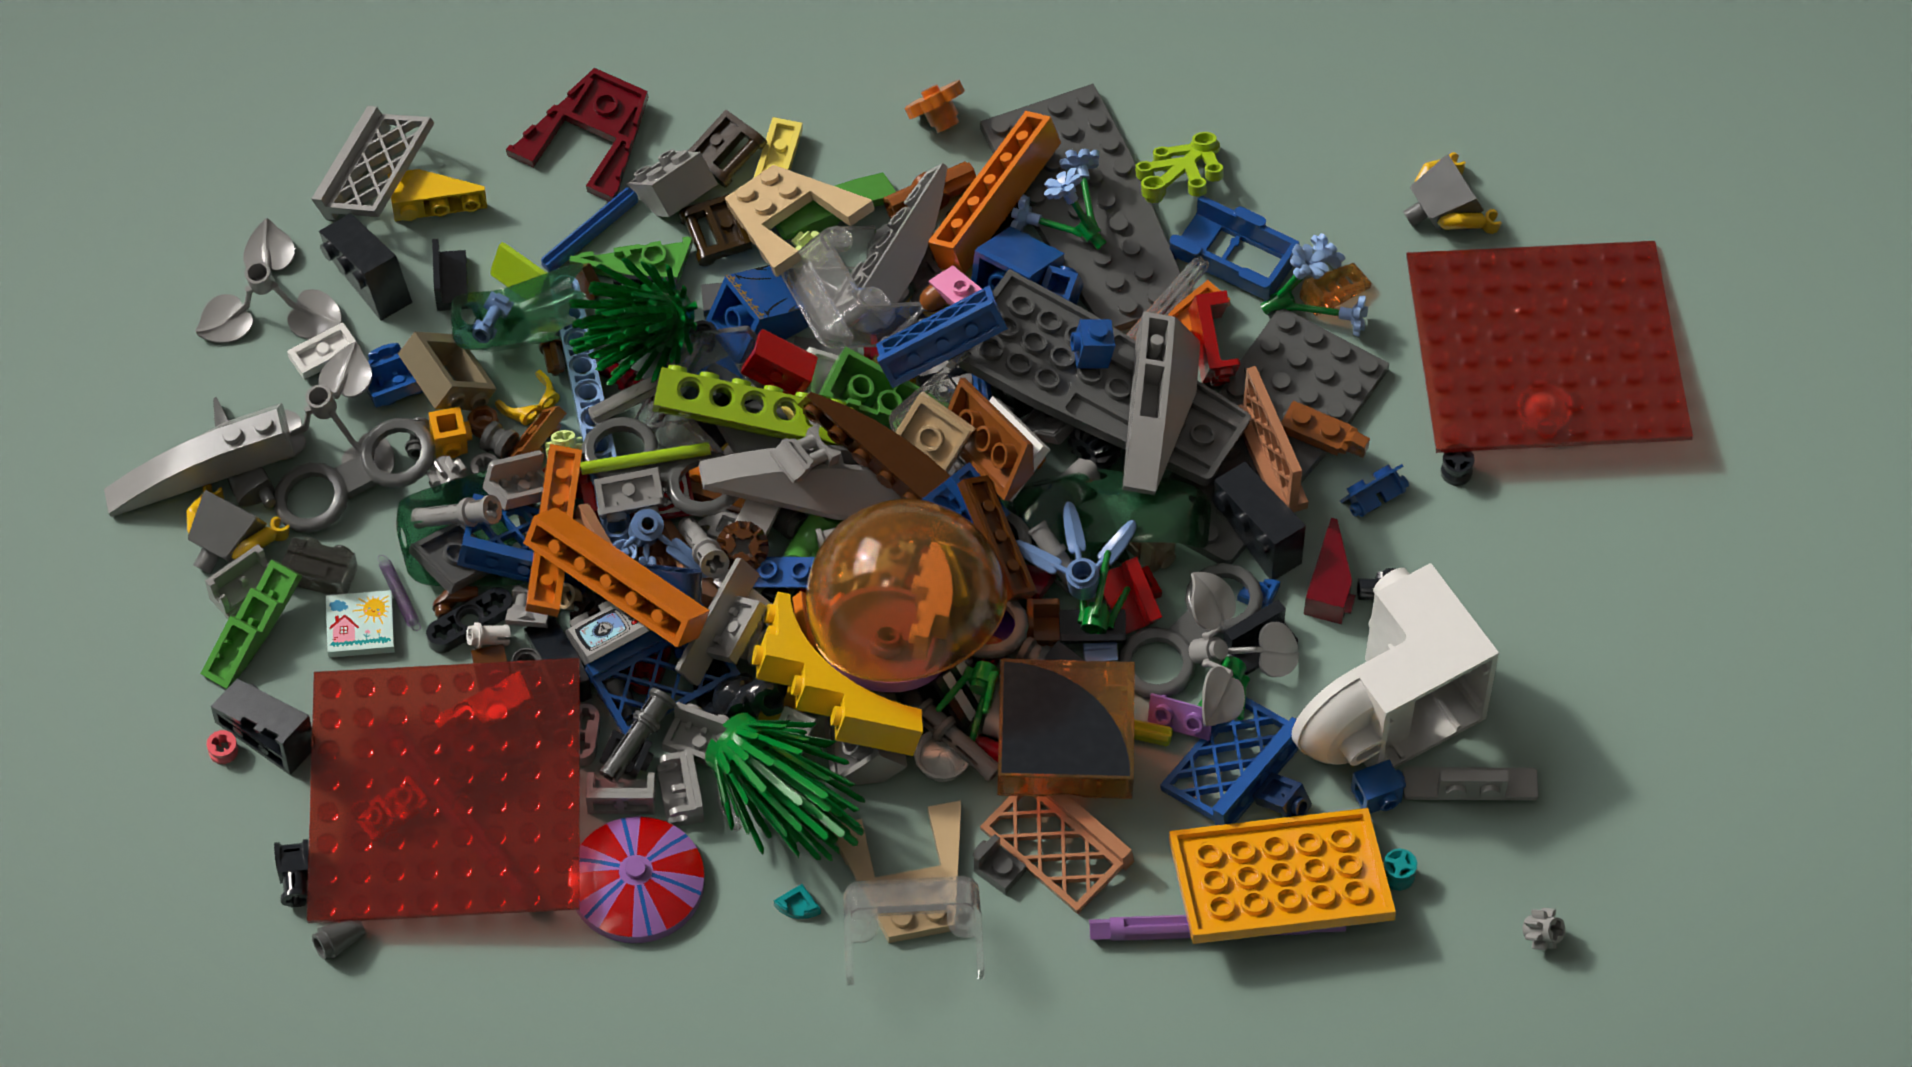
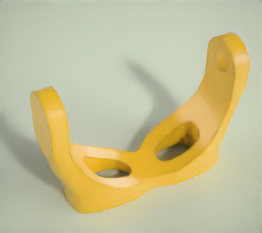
(524, 414)

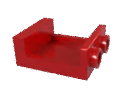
(1202, 312)

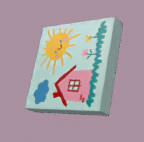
(360, 624)

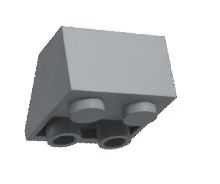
(672, 181)

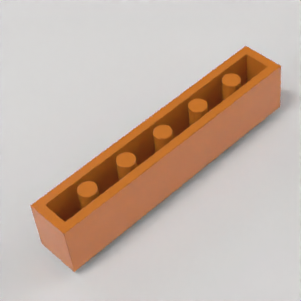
(995, 191)
(616, 577)

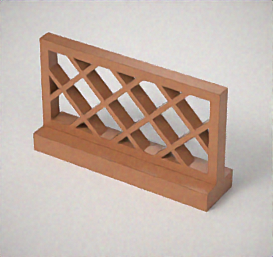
(1270, 445)
(1082, 826)

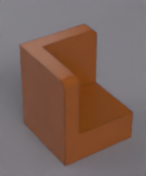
(1043, 620)

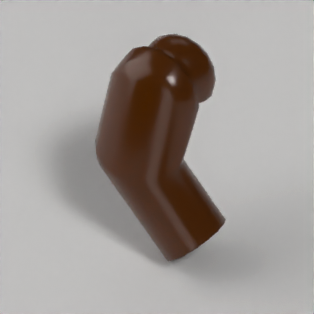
(445, 602)

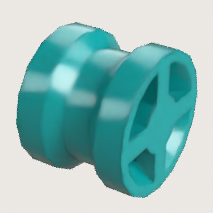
(1396, 862)

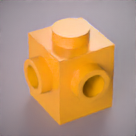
(449, 432)

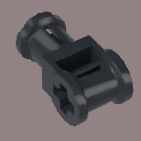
(293, 868)

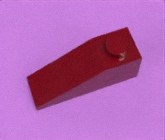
(1331, 581)

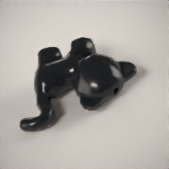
(746, 695)

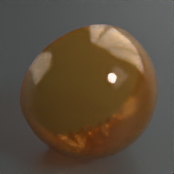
(904, 591)

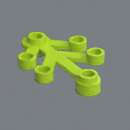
(1203, 146)

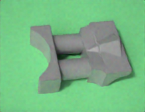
(794, 460)
(518, 616)

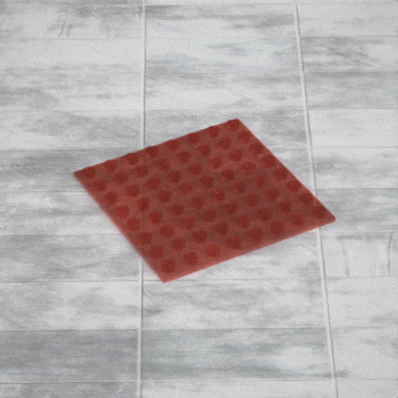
(1547, 347)
(445, 791)

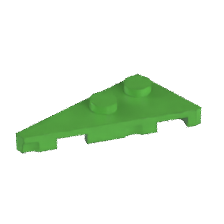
(653, 253)

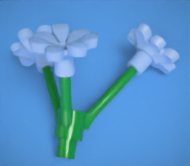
(1077, 168)
(1313, 264)

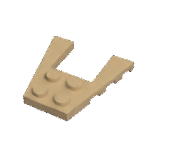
(777, 195)
(945, 826)

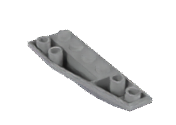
(1160, 398)
(825, 492)

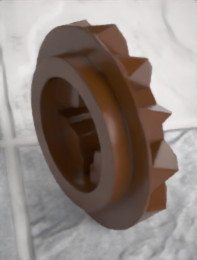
(744, 530)

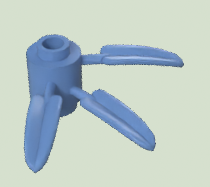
(647, 538)
(1081, 573)

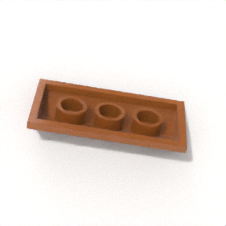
(996, 443)

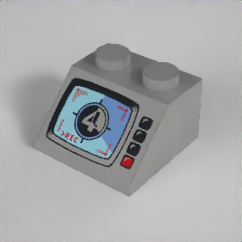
(602, 632)

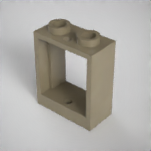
(425, 358)

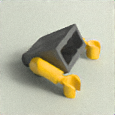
(1448, 198)
(226, 529)

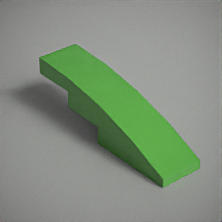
(816, 218)
(252, 624)

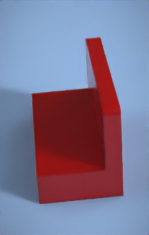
(780, 364)
(1140, 602)

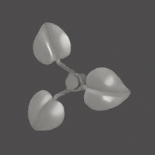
(267, 249)
(347, 375)
(1223, 695)

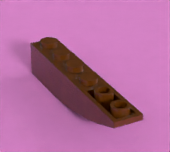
(873, 445)

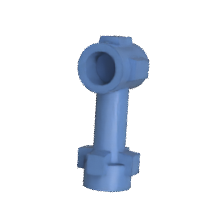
(497, 306)

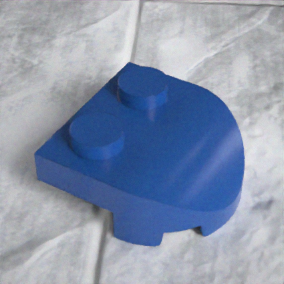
(390, 376)

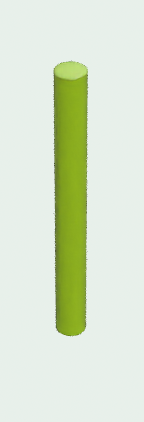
(645, 458)

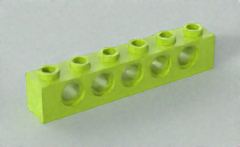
(766, 422)

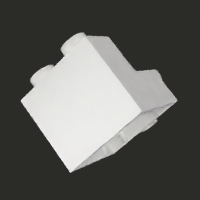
(1420, 683)

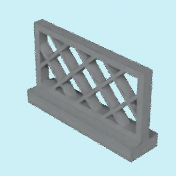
(359, 156)

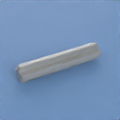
(623, 400)

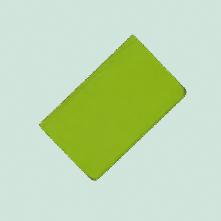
(512, 267)

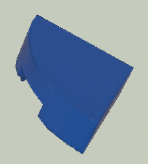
(1269, 590)

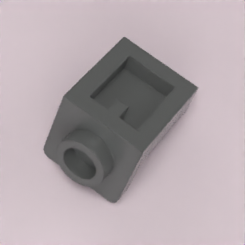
(997, 865)

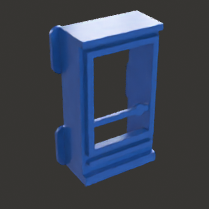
(1243, 225)

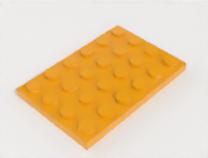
(1281, 875)

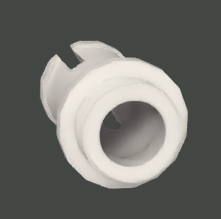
(487, 635)

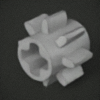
(445, 470)
(1543, 929)

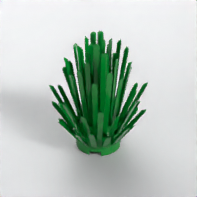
(635, 321)
(761, 768)

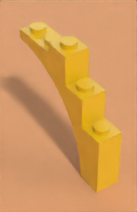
(820, 689)

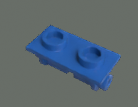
(1364, 496)
(784, 572)

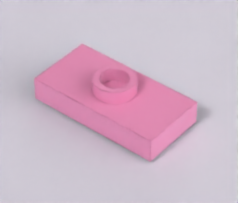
(953, 285)

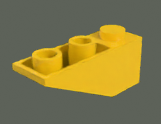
(433, 194)

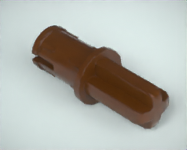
(553, 356)

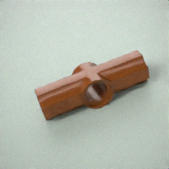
(956, 182)

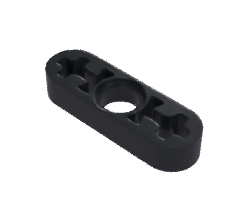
(444, 623)

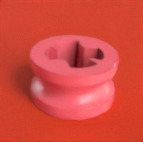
(217, 738)

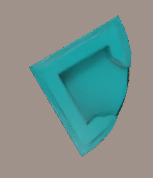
(797, 904)

